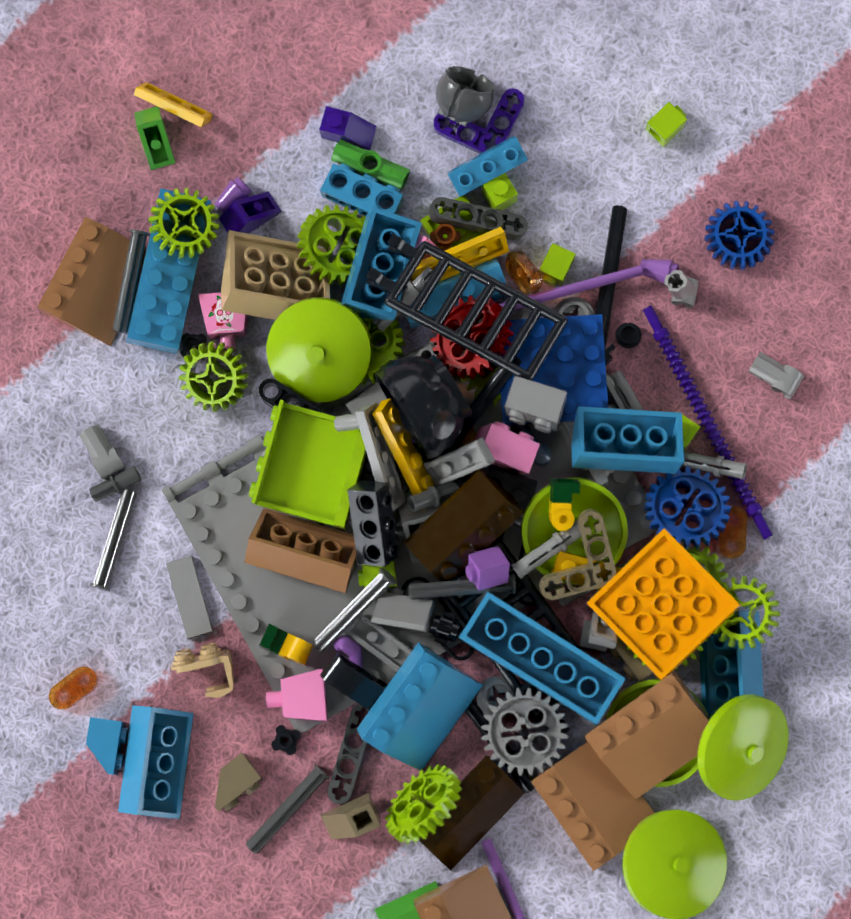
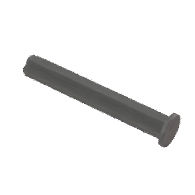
(129, 280)
(114, 540)
(456, 588)
(354, 610)
(287, 809)

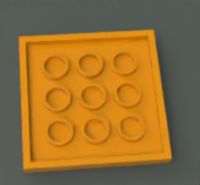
(663, 604)

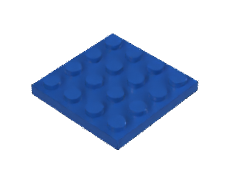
(572, 365)

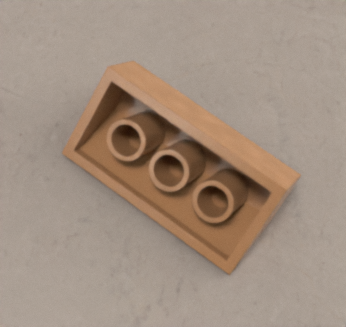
(302, 550)

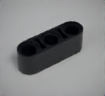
(353, 681)

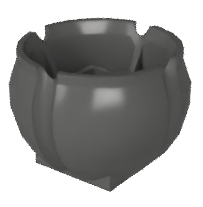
(464, 95)

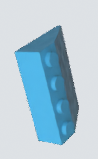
(418, 708)

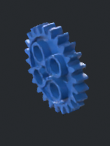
(709, 519)

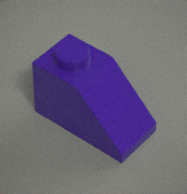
(348, 127)
(250, 213)

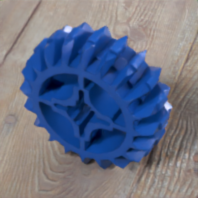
(729, 236)

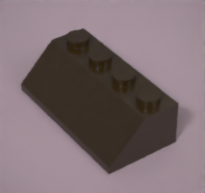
(463, 526)
(483, 801)

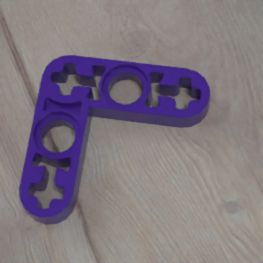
(482, 135)

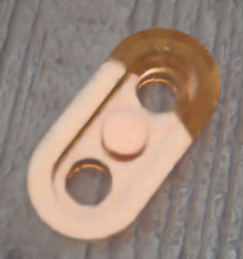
(523, 272)
(734, 533)
(73, 687)

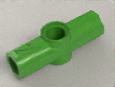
(385, 171)

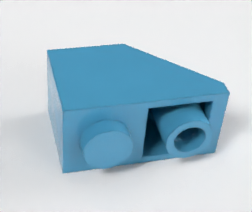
(106, 741)

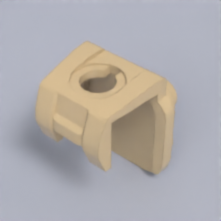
(209, 655)

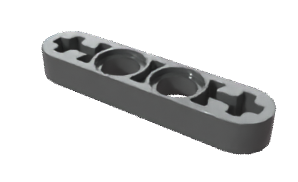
(478, 213)
(347, 752)

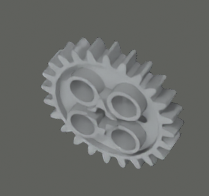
(528, 756)

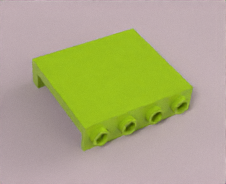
(308, 466)

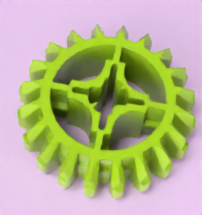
(175, 214)
(192, 378)
(753, 606)

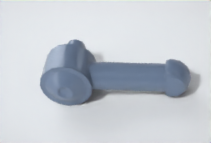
(543, 454)

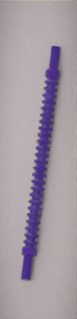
(662, 335)

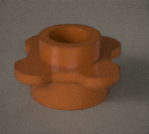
(445, 243)

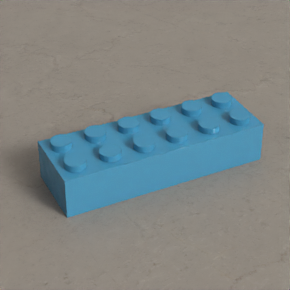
(164, 289)
(542, 658)

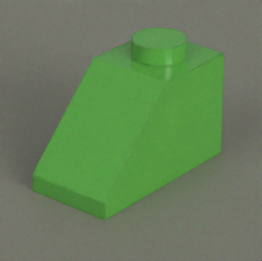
(154, 137)

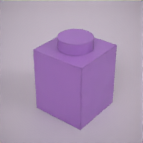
(488, 568)

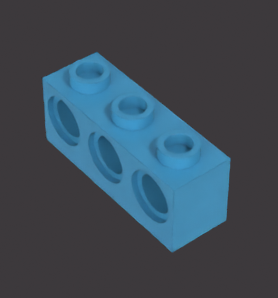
(487, 166)
(356, 182)

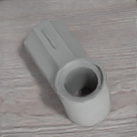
(682, 288)
(779, 377)
(104, 456)

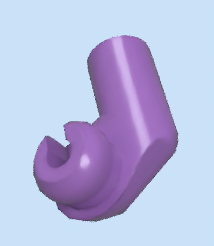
(349, 647)

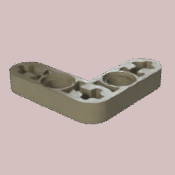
(589, 570)

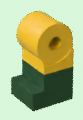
(561, 502)
(285, 645)

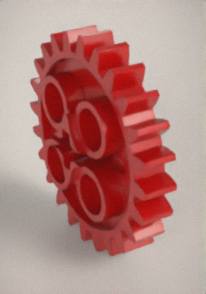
(470, 363)

